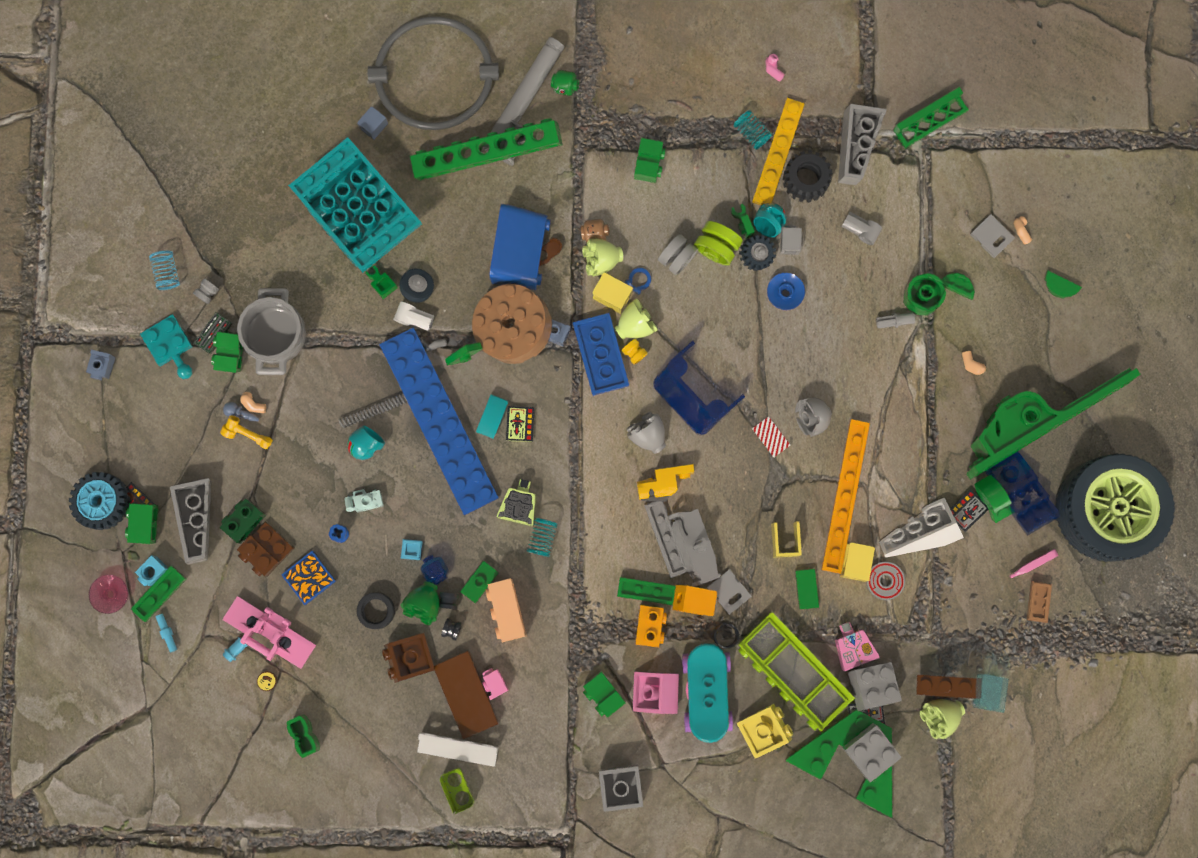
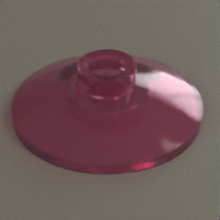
(99, 594)

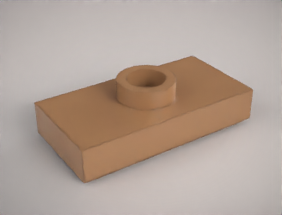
(1039, 602)

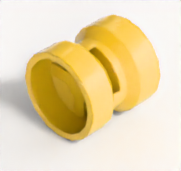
(634, 351)

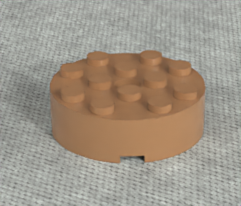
(501, 308)

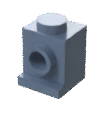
(560, 337)
(106, 365)

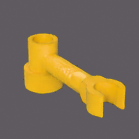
(232, 427)

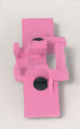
(273, 627)

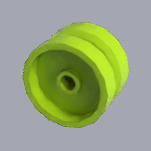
(718, 243)

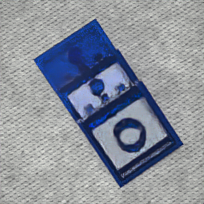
(1028, 497)

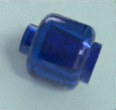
(434, 569)

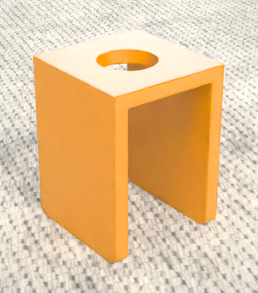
(694, 600)

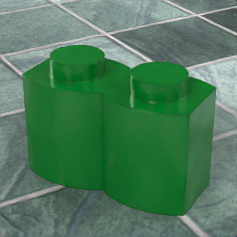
(301, 731)

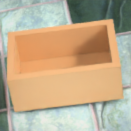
(506, 610)

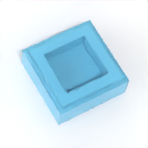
(411, 549)

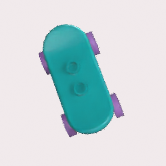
(707, 693)

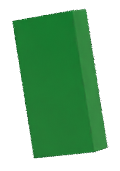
(806, 589)

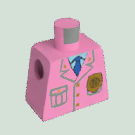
(854, 648)

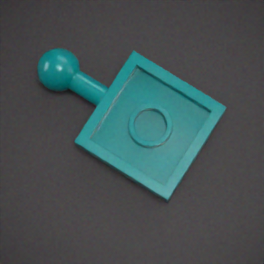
(167, 342)

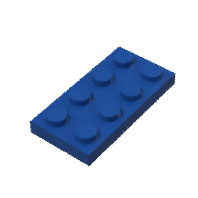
(600, 354)

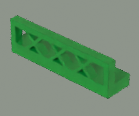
(930, 110)

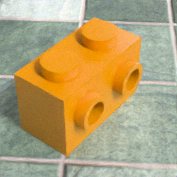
(650, 626)

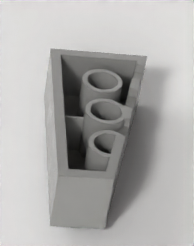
(858, 139)
(193, 518)

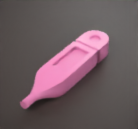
(1035, 563)

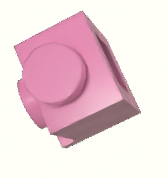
(494, 683)

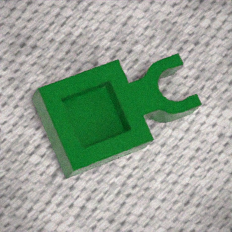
(381, 283)

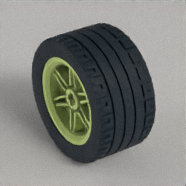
(1140, 482)

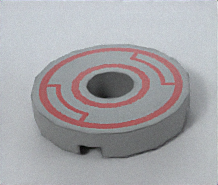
(896, 585)

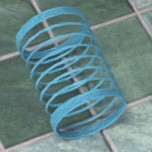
(164, 258)

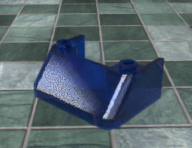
(685, 401)

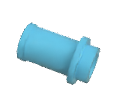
(231, 653)

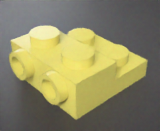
(765, 730)

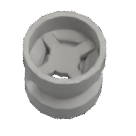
(206, 290)

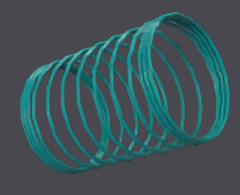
(763, 140)
(543, 553)

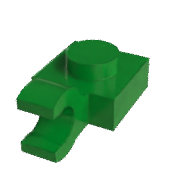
(745, 226)

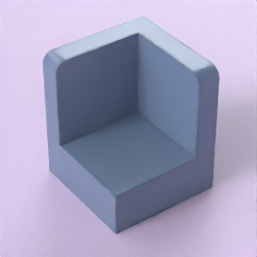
(372, 123)

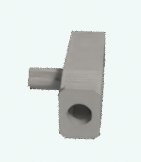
(694, 546)

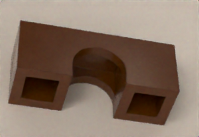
(949, 686)

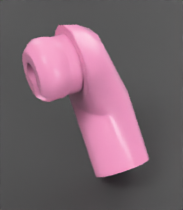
(771, 67)

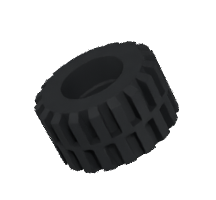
(811, 162)

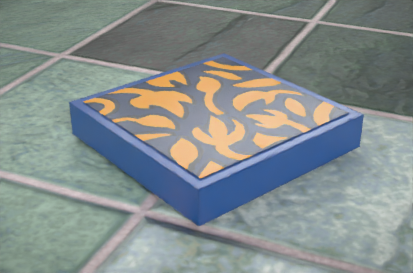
(308, 578)

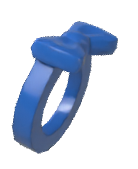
(637, 290)

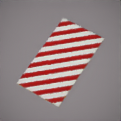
(771, 437)

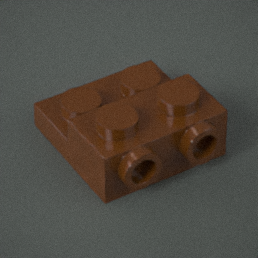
(264, 550)
(408, 658)

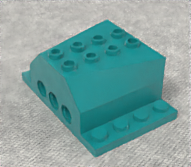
(355, 205)

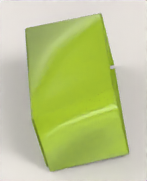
(454, 790)

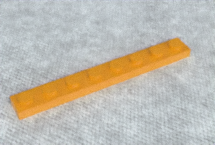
(845, 496)

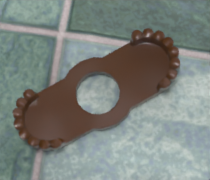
(552, 248)

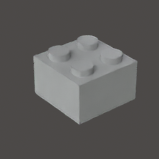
(874, 686)
(871, 752)
(620, 788)

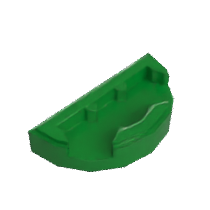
(959, 284)
(1059, 286)

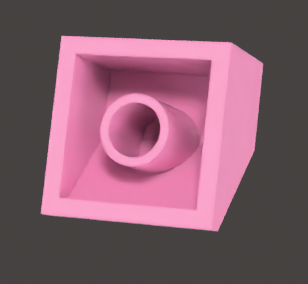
(655, 692)

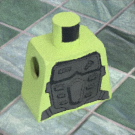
(519, 505)

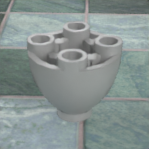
(648, 433)

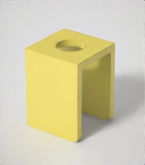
(612, 293)
(797, 538)
(857, 562)

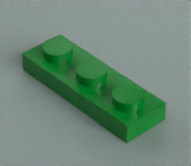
(646, 591)
(158, 594)

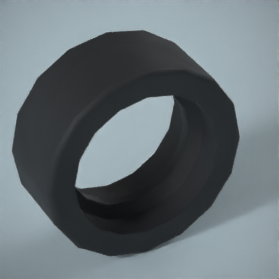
(361, 613)

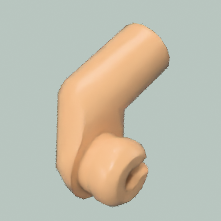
(250, 405)

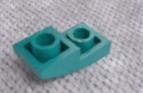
(492, 416)

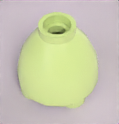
(601, 256)
(635, 322)
(942, 717)

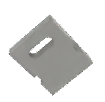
(989, 232)
(726, 588)

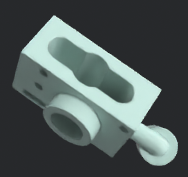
(364, 502)

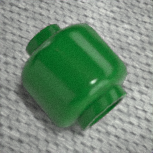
(564, 82)

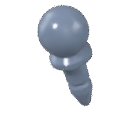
(232, 409)

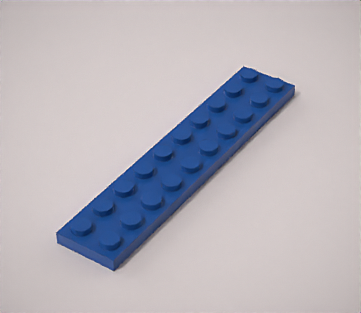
(438, 421)

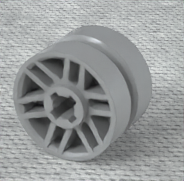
(677, 254)

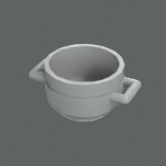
(271, 331)

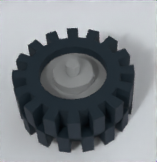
(757, 252)

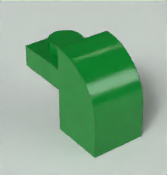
(995, 498)

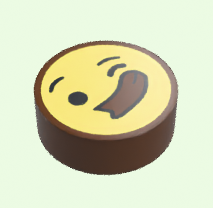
(267, 681)

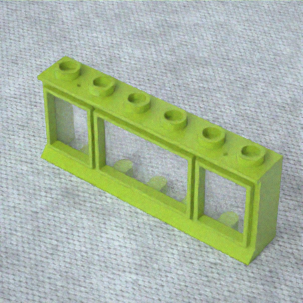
(795, 672)

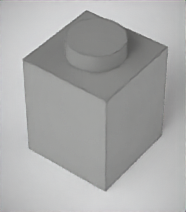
(790, 240)

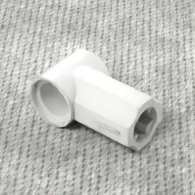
(409, 315)

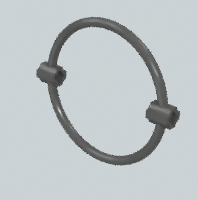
(379, 74)

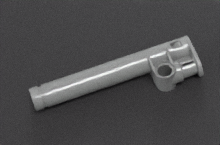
(527, 91)

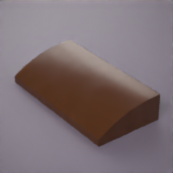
(466, 695)

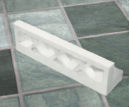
(457, 749)

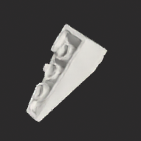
(928, 530)

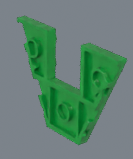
(818, 753)

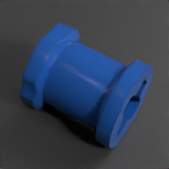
(345, 534)

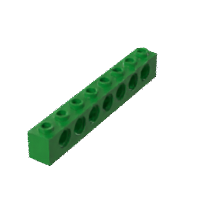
(421, 160)

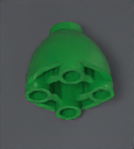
(422, 603)

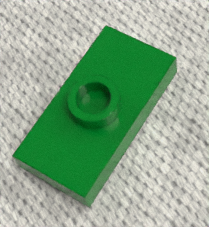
(463, 354)
(479, 582)

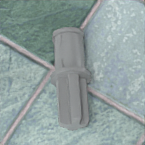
(895, 320)

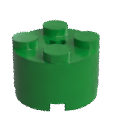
(934, 295)

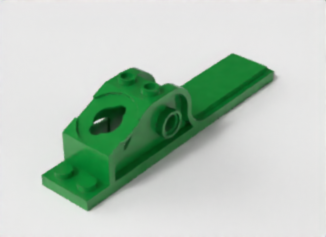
(1028, 418)

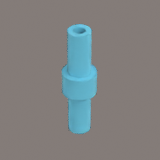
(166, 633)

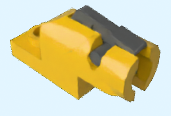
(663, 484)

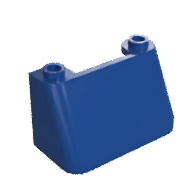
(518, 247)

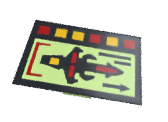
(520, 424)

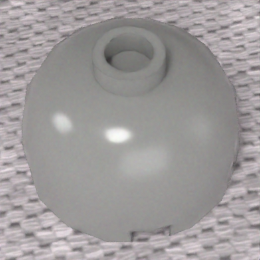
(813, 415)

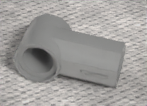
(865, 230)

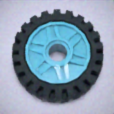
(85, 499)

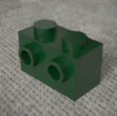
(242, 520)

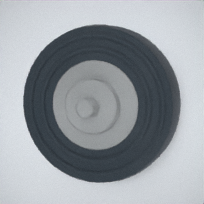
(416, 285)

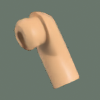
(1019, 224)
(971, 365)

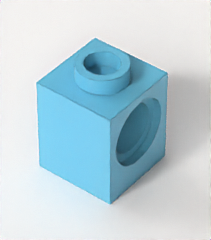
(159, 567)

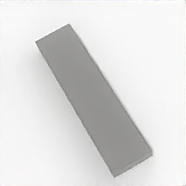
(664, 535)

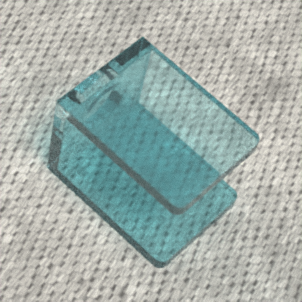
(992, 693)

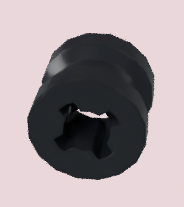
(448, 600)
(451, 629)

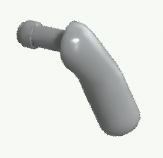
(436, 344)

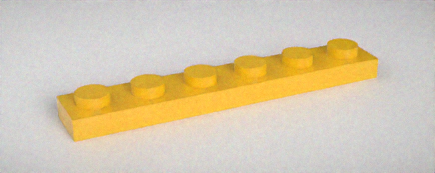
(778, 152)

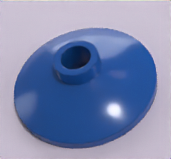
(787, 282)

